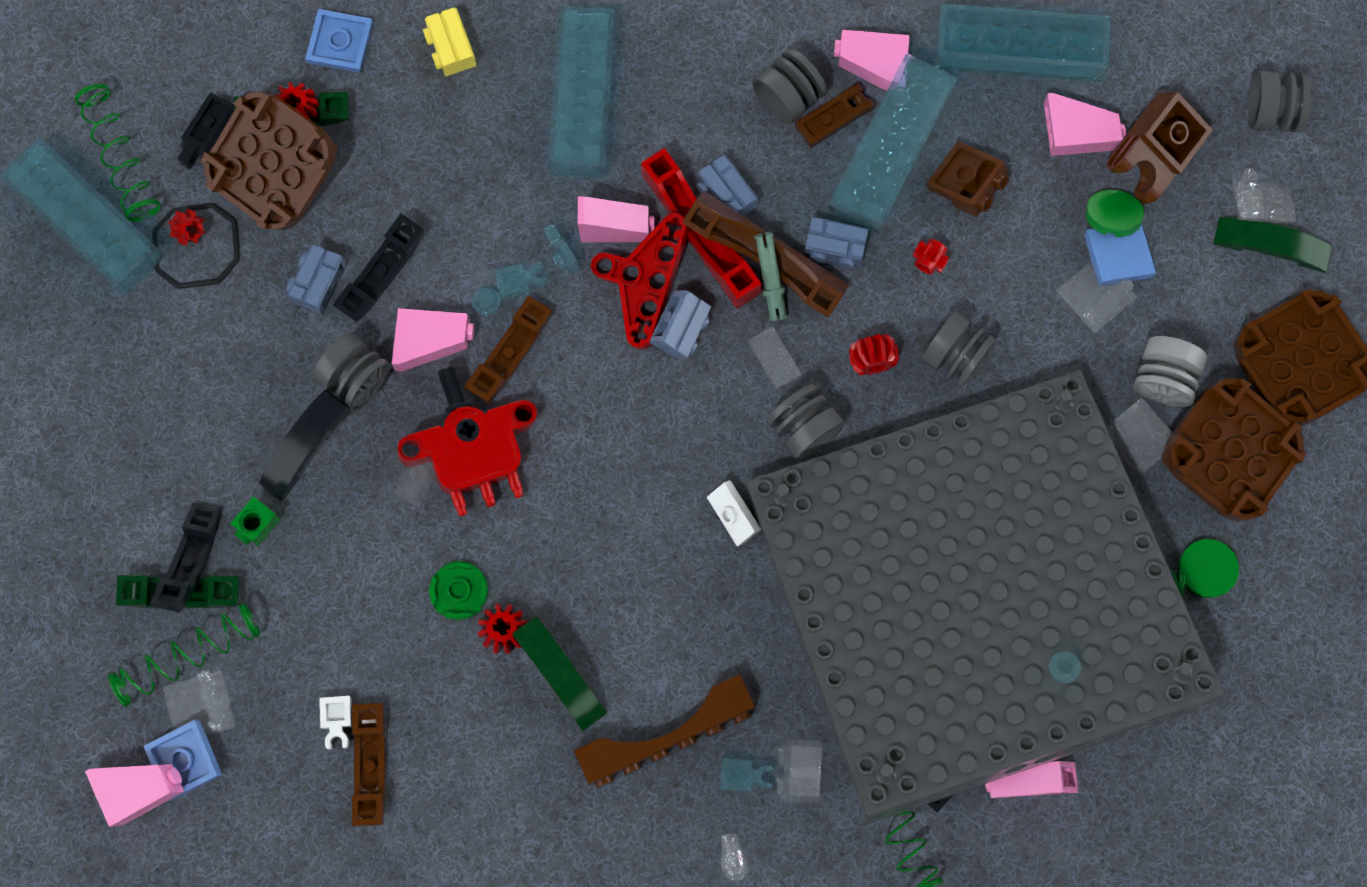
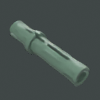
(772, 286)

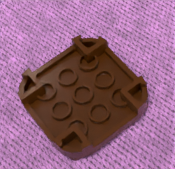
(269, 160)
(1304, 357)
(1233, 450)

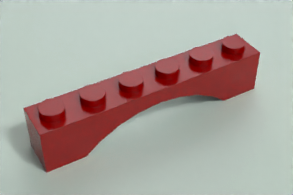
(722, 261)

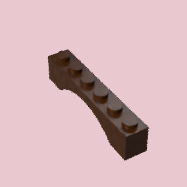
(726, 226)
(608, 757)

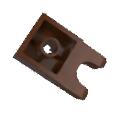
(1160, 144)

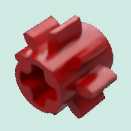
(181, 221)
(930, 256)

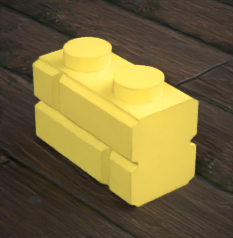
(450, 42)

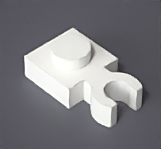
(335, 716)

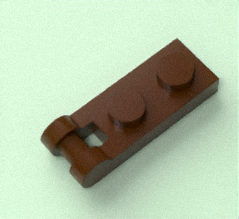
(834, 115)

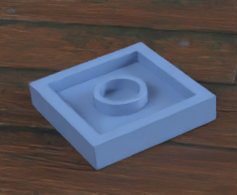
(339, 40)
(1119, 256)
(188, 753)

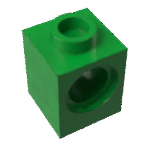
(252, 510)

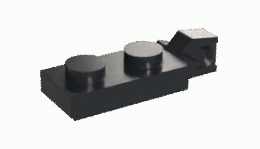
(204, 129)

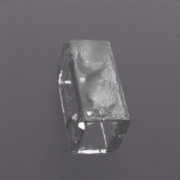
(800, 771)

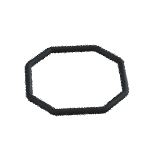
(235, 244)

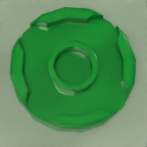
(1114, 213)
(1209, 568)
(462, 599)

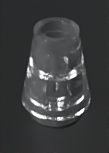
(733, 858)

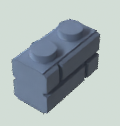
(727, 186)
(835, 243)
(316, 279)
(681, 324)

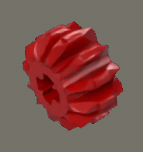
(301, 97)
(873, 354)
(494, 637)

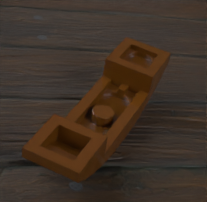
(510, 351)
(369, 764)

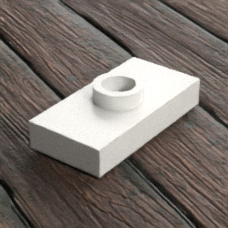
(733, 513)

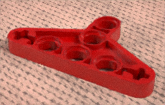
(647, 261)

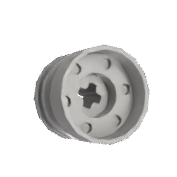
(1170, 371)

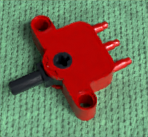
(473, 462)

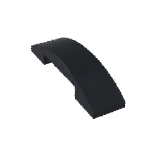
(381, 269)
(301, 442)
(189, 560)

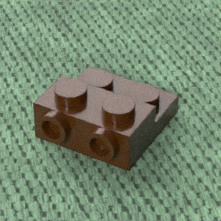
(969, 179)

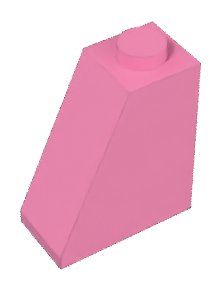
(871, 55)
(1080, 127)
(612, 221)
(428, 335)
(1045, 779)
(133, 790)

